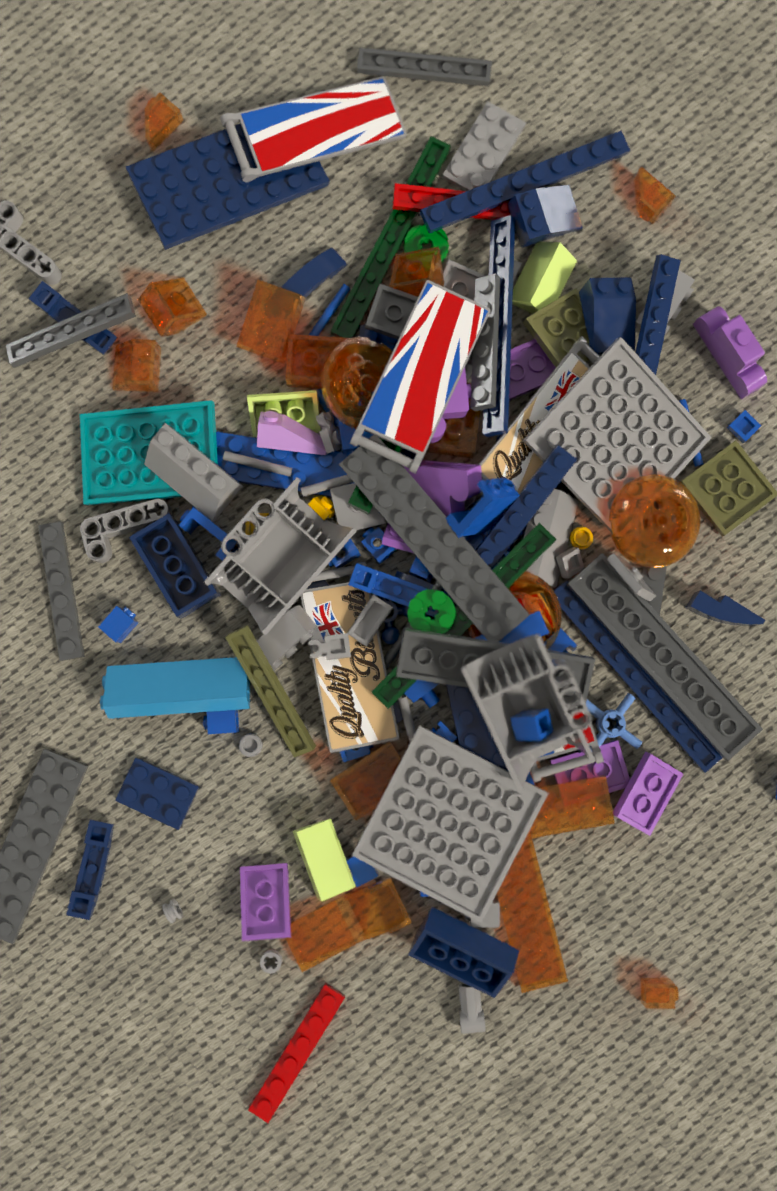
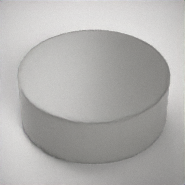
(250, 745)

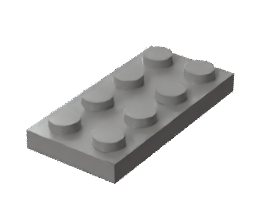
(484, 148)

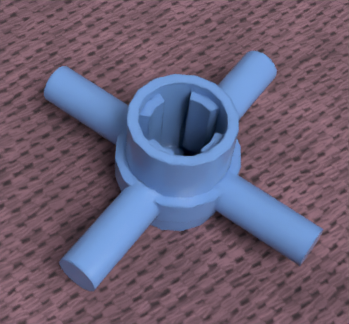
(617, 715)

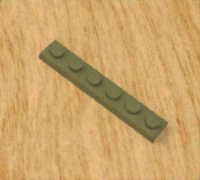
(270, 691)

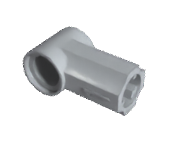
(471, 1013)

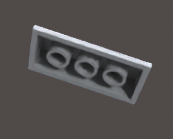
(190, 472)
(557, 517)

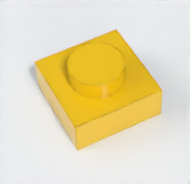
(322, 506)

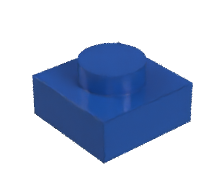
(744, 426)

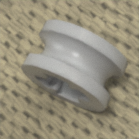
(172, 910)
(271, 969)

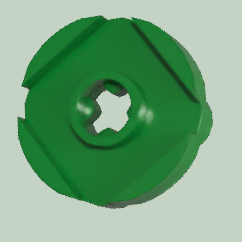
(420, 235)
(438, 600)

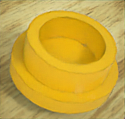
(581, 537)

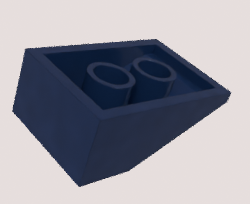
(544, 214)
(609, 311)

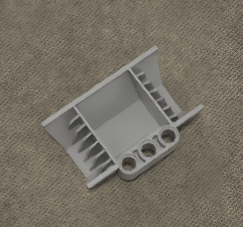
(279, 556)
(520, 680)

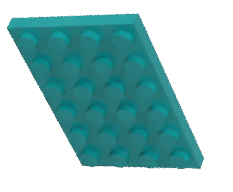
(117, 446)

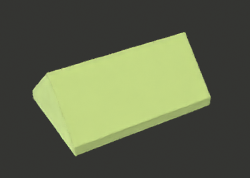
(543, 276)
(299, 406)
(324, 859)

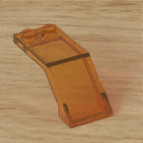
(346, 922)

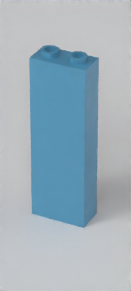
(175, 688)

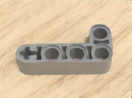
(24, 249)
(127, 525)

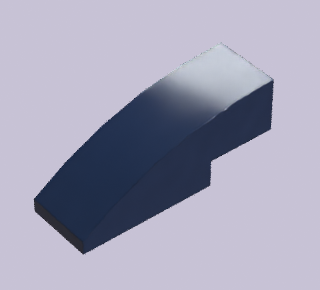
(722, 610)

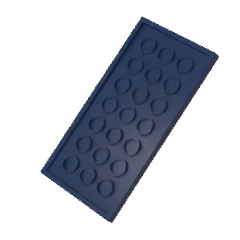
(202, 187)

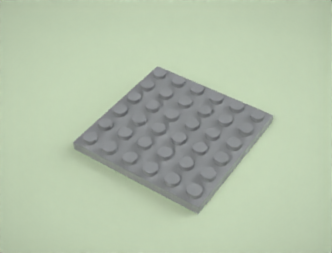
(618, 428)
(449, 824)

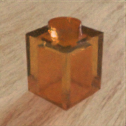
(658, 993)

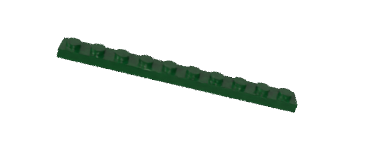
(388, 244)
(508, 571)

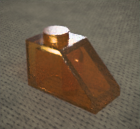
(160, 120)
(651, 196)

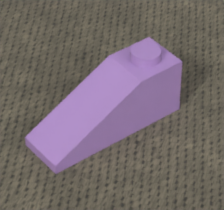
(286, 434)

